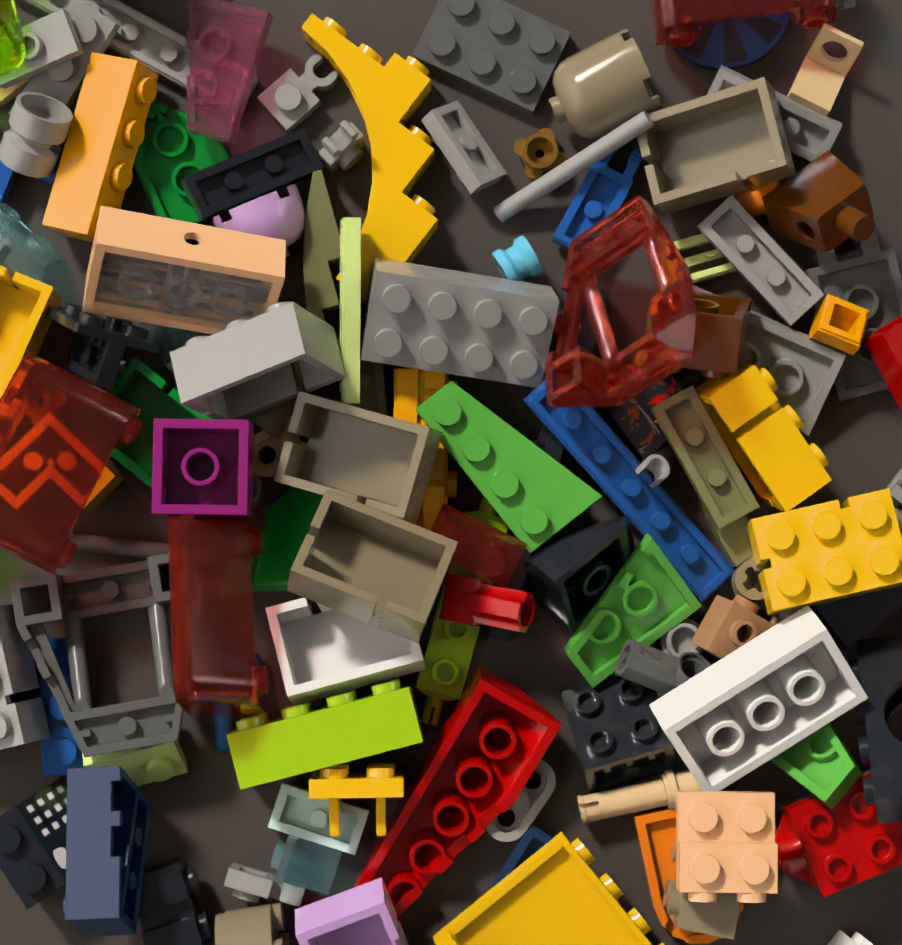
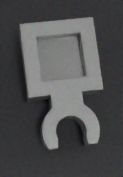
(294, 97)
(342, 148)
(252, 884)

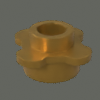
(542, 141)

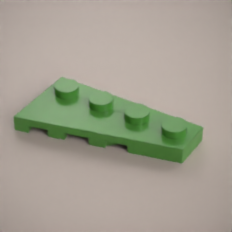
(511, 472)

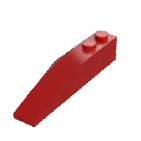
(461, 785)

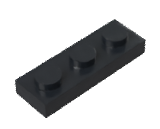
(252, 174)

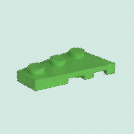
(638, 605)

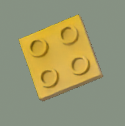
(376, 782)

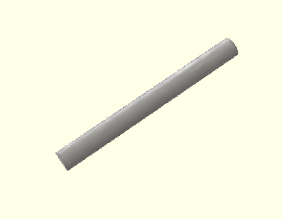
(573, 166)

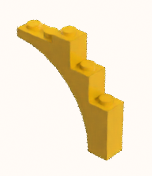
(386, 99)

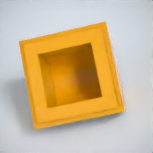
(839, 324)

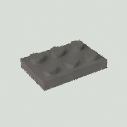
(493, 49)

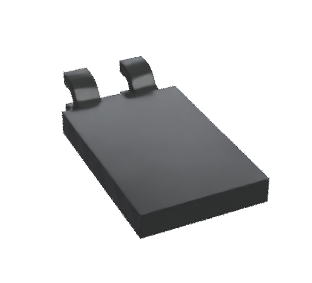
(869, 281)

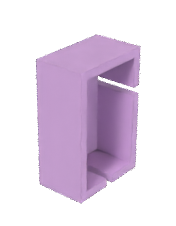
(351, 918)

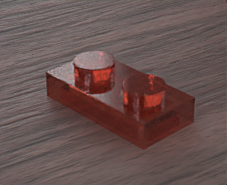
(479, 545)

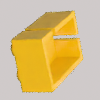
(22, 319)
(764, 437)
(827, 551)

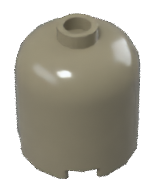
(603, 87)

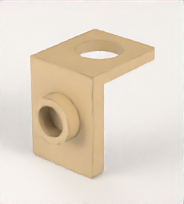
(822, 74)

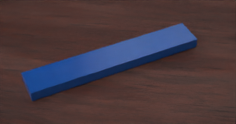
(649, 509)

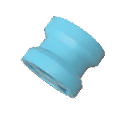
(518, 261)

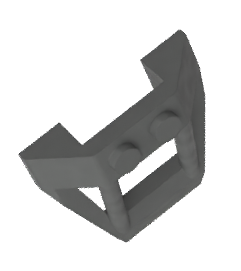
(94, 594)

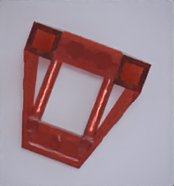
(578, 376)

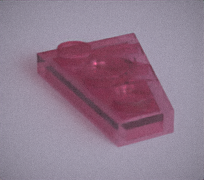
(223, 59)

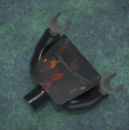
(640, 428)

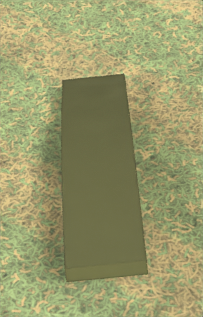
(320, 250)

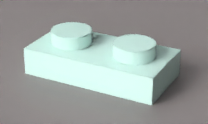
(311, 819)

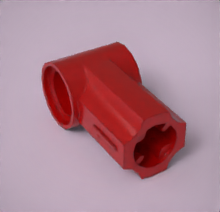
(477, 603)

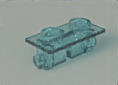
(30, 250)

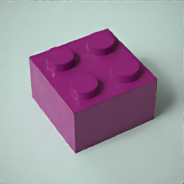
(203, 467)

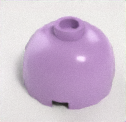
(269, 217)

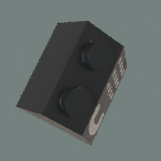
(36, 843)

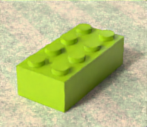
(326, 735)

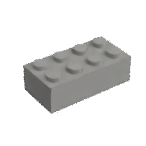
(457, 322)

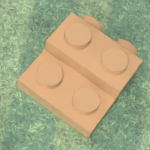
(726, 845)

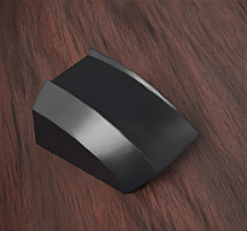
(578, 569)

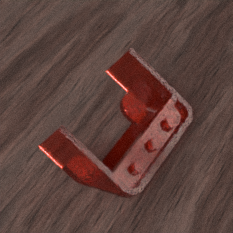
(214, 615)

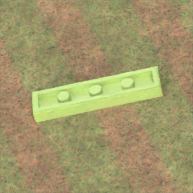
(350, 308)

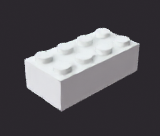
(758, 701)

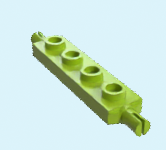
(451, 643)

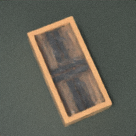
(180, 272)

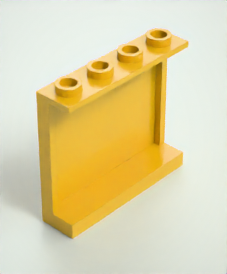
(549, 902)

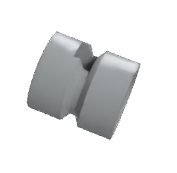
(35, 134)

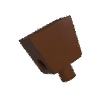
(821, 205)

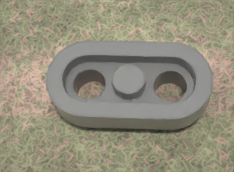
(526, 806)

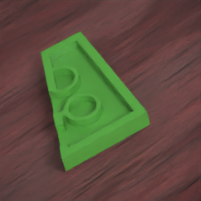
(820, 765)

